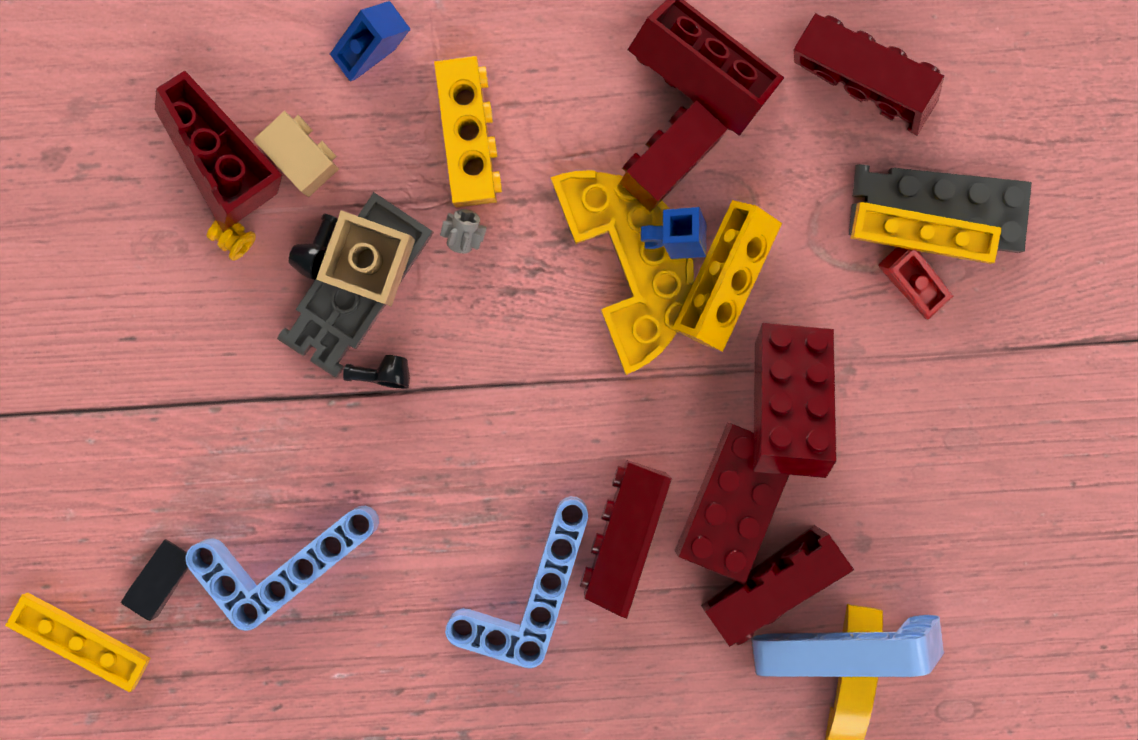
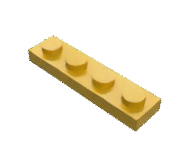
(926, 233)
(78, 642)

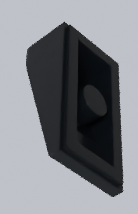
(156, 581)

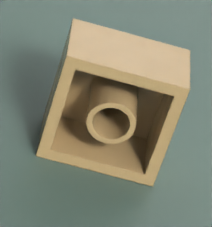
(366, 258)

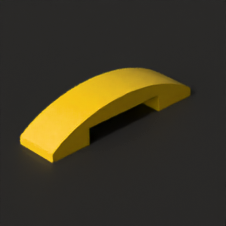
(854, 695)

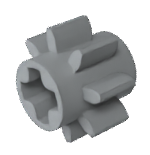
(463, 231)

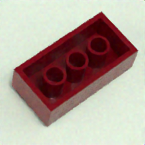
(794, 401)
(731, 509)

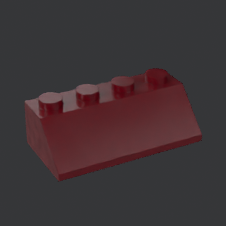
(705, 63)
(626, 537)

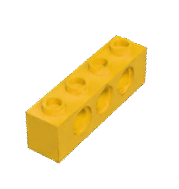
(452, 78)
(727, 275)

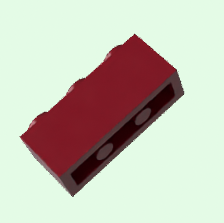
(671, 154)

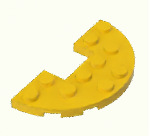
(659, 285)

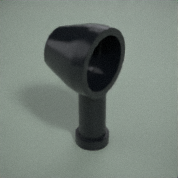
(309, 257)
(391, 373)

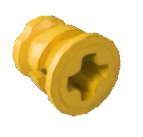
(232, 239)

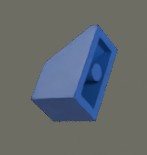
(369, 39)

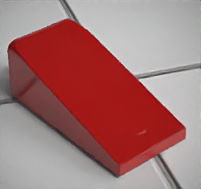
(916, 280)

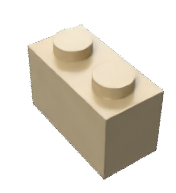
(296, 154)

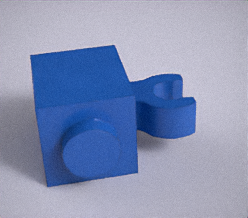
(681, 233)

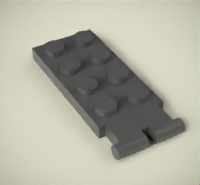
(953, 196)
(338, 318)

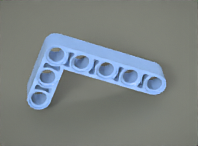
(288, 574)
(539, 597)
(904, 653)

